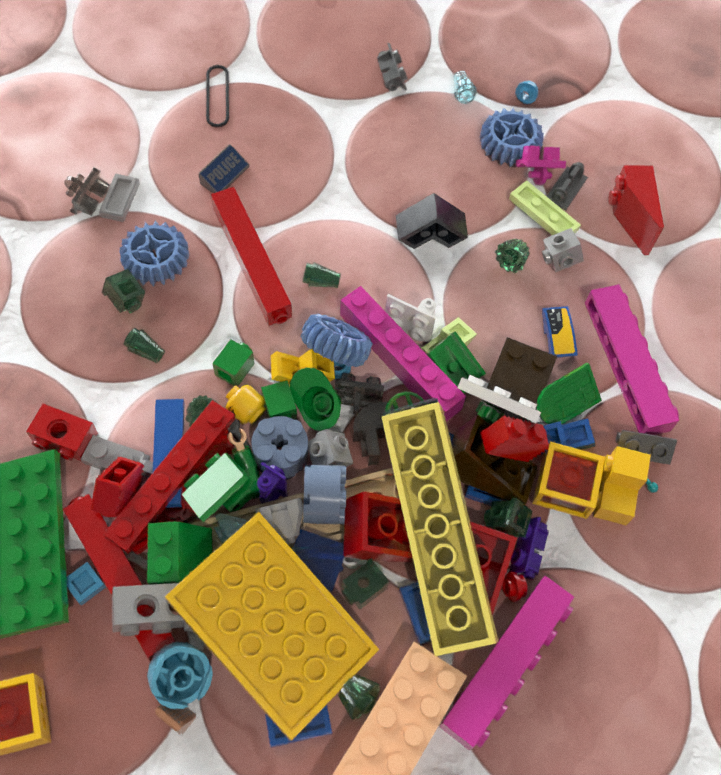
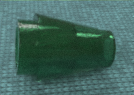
(320, 276)
(143, 345)

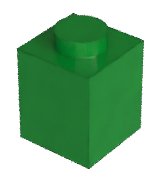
(234, 362)
(279, 400)

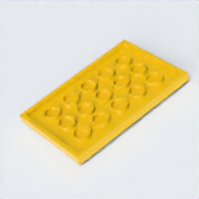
(272, 625)

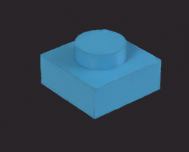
(84, 583)

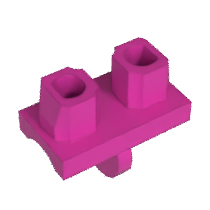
(550, 160)

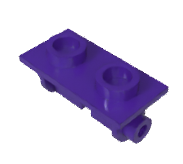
(271, 483)
(524, 557)

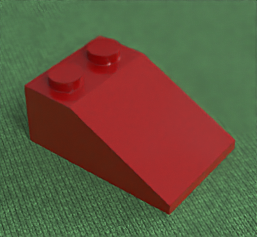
(638, 205)
(375, 529)
(494, 555)

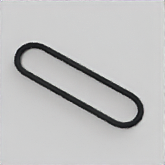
(208, 96)

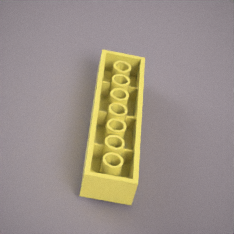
(439, 530)

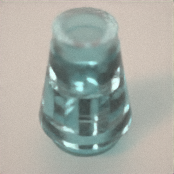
(464, 88)

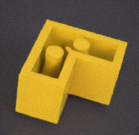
(621, 479)

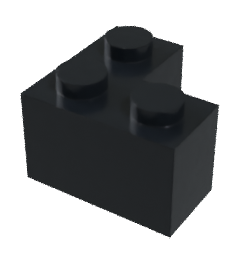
(431, 220)

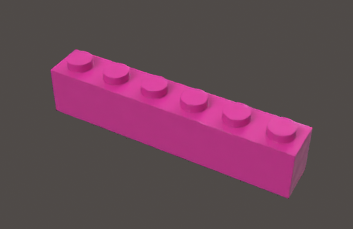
(401, 352)
(631, 361)
(506, 663)

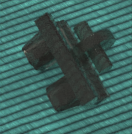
(81, 200)
(359, 393)

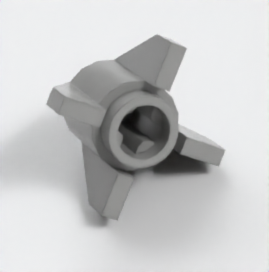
(284, 518)

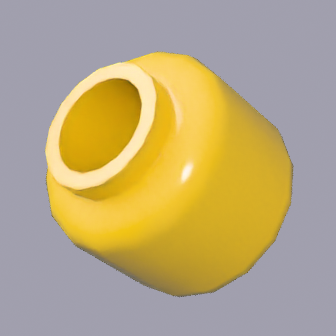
(245, 404)

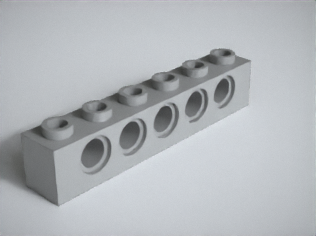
(128, 621)

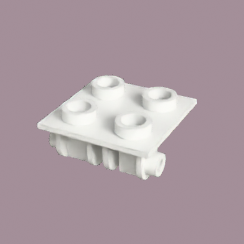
(414, 321)

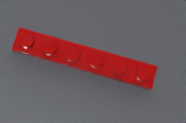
(169, 477)

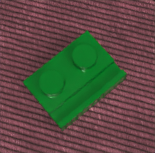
(455, 359)

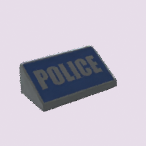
(223, 170)

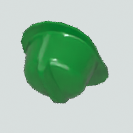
(315, 398)

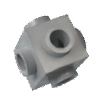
(562, 250)
(330, 449)

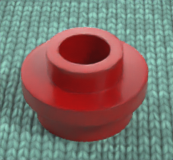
(514, 586)

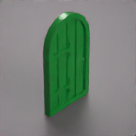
(568, 396)

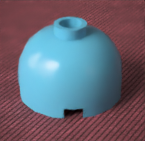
(179, 675)

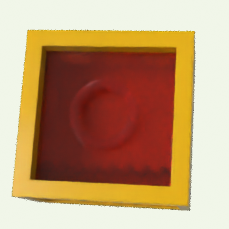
(569, 480)
(23, 714)

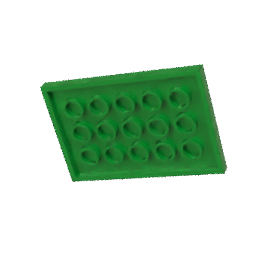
(32, 545)

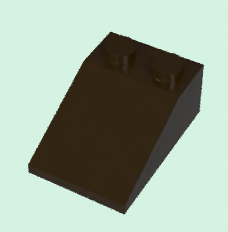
(521, 372)
(487, 472)

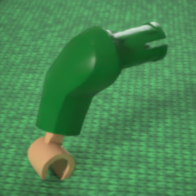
(245, 459)

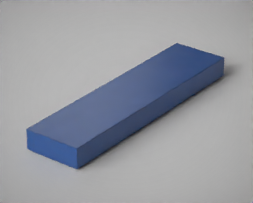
(167, 433)

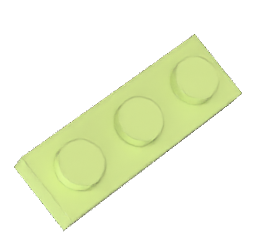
(542, 209)

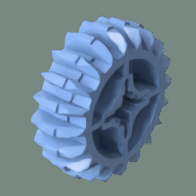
(508, 133)
(168, 245)
(336, 340)

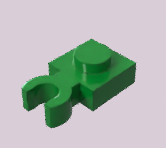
(489, 412)

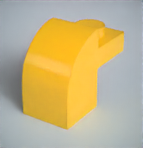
(285, 365)

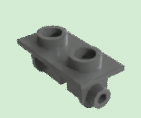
(396, 75)
(568, 185)
(658, 447)

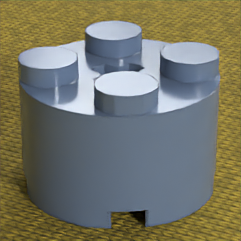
(282, 433)
(324, 494)

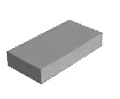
(119, 197)

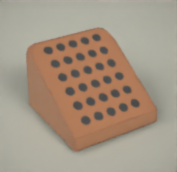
(176, 718)

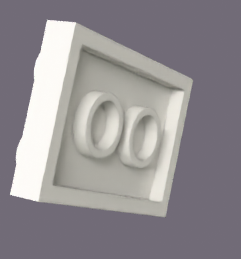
(500, 398)

